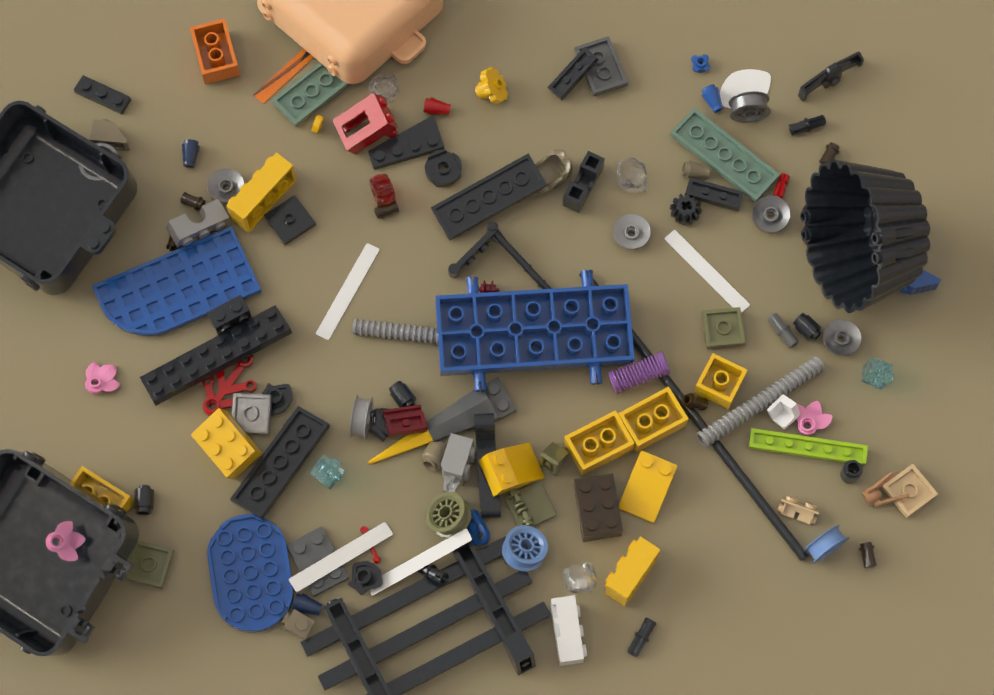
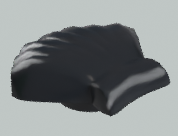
(281, 397)
(378, 425)
(365, 577)

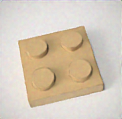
(913, 483)

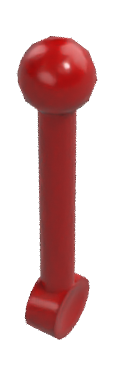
(376, 559)

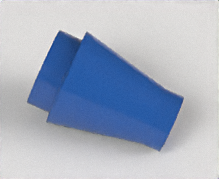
(712, 97)

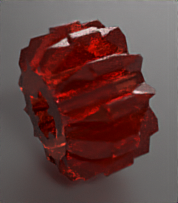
(382, 189)

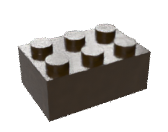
(598, 507)

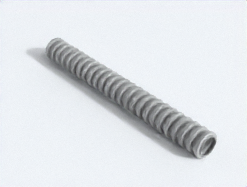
(395, 331)
(760, 401)

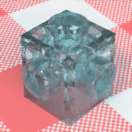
(877, 373)
(327, 471)

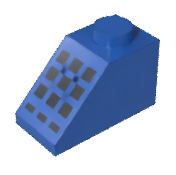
(923, 283)

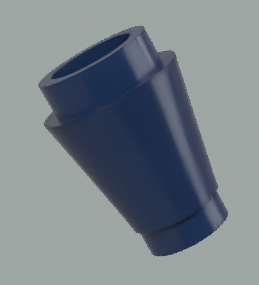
(190, 152)
(306, 604)

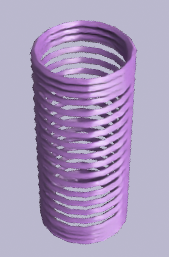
(641, 376)

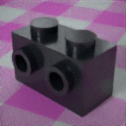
(229, 315)

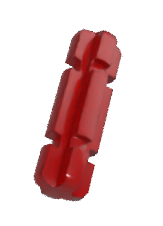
(781, 185)

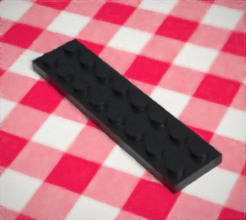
(215, 355)

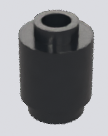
(807, 327)
(402, 394)
(856, 471)
(144, 500)

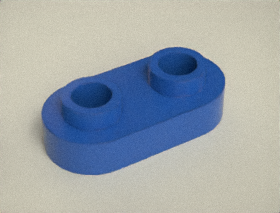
(476, 527)

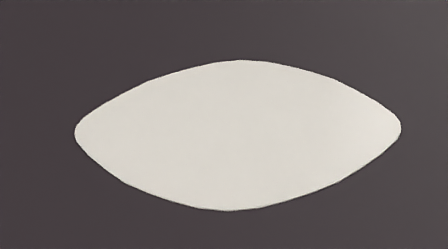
(744, 81)

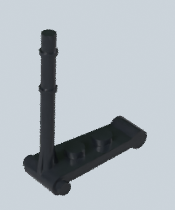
(494, 233)

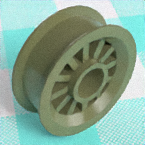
(448, 514)

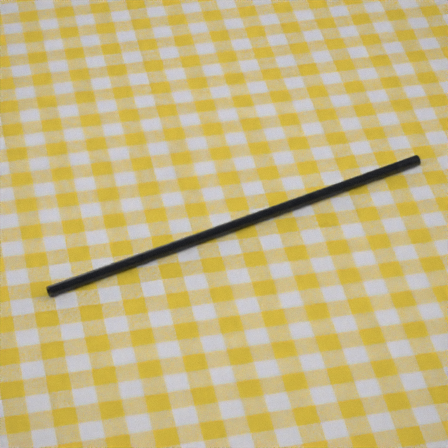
(725, 455)

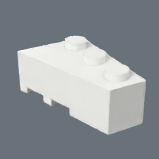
(567, 630)

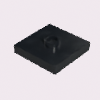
(289, 220)

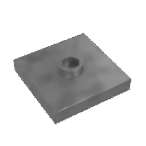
(252, 412)

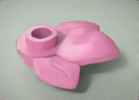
(103, 376)
(813, 416)
(67, 541)

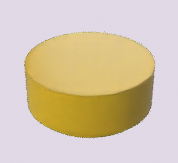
(318, 123)

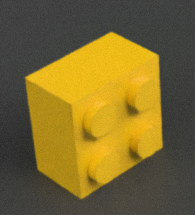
(720, 381)

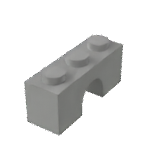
(184, 231)

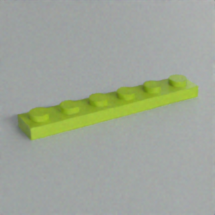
(807, 446)

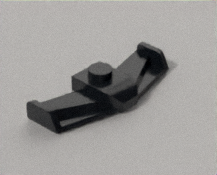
(830, 75)

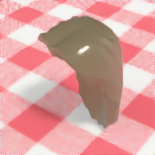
(554, 169)

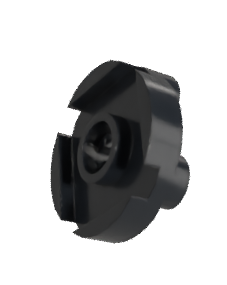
(445, 158)

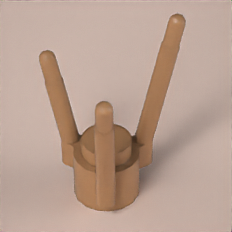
(873, 494)

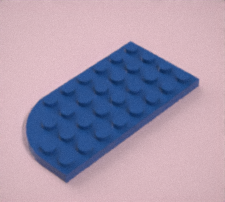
(178, 286)

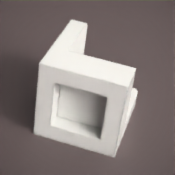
(783, 411)

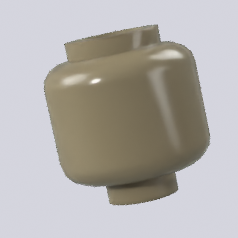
(433, 455)

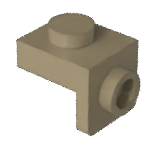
(297, 623)

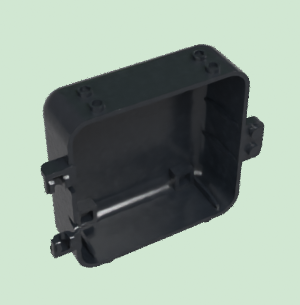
(48, 208)
(42, 596)

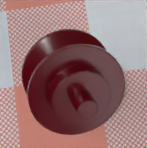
(485, 288)

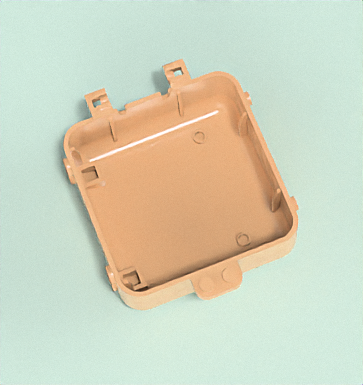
(354, 35)

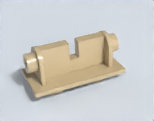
(791, 506)

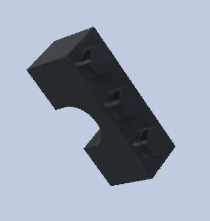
(582, 186)

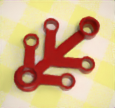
(226, 387)

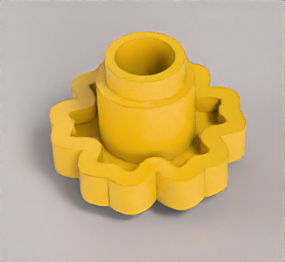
(492, 86)

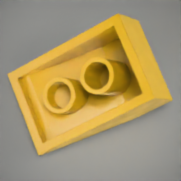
(511, 468)
(647, 486)

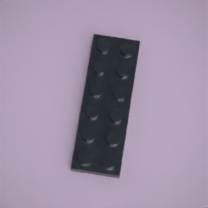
(488, 196)
(280, 463)

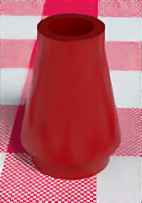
(436, 107)

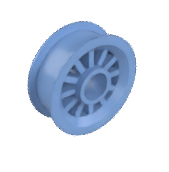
(826, 544)
(521, 558)

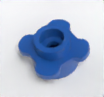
(700, 67)

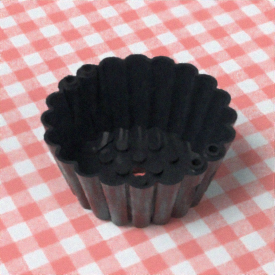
(863, 233)

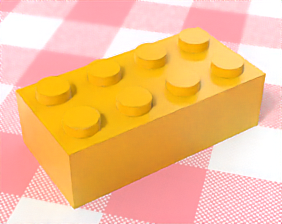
(261, 192)

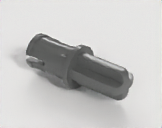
(783, 330)

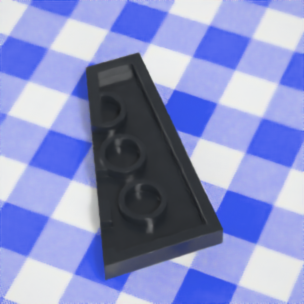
(410, 144)

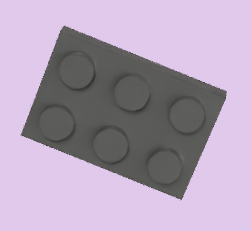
(607, 72)
(311, 549)

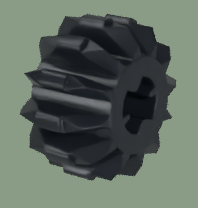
(685, 209)

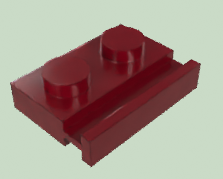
(404, 421)

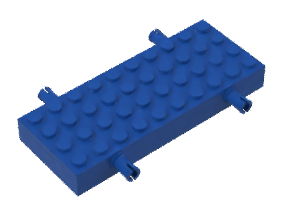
(534, 330)

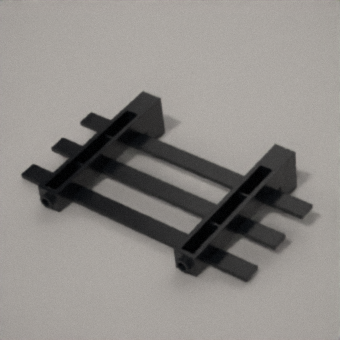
(487, 597)

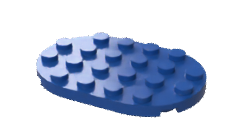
(250, 573)

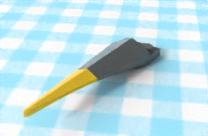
(456, 418)

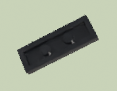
(573, 73)
(102, 94)
(714, 194)

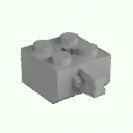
(456, 462)

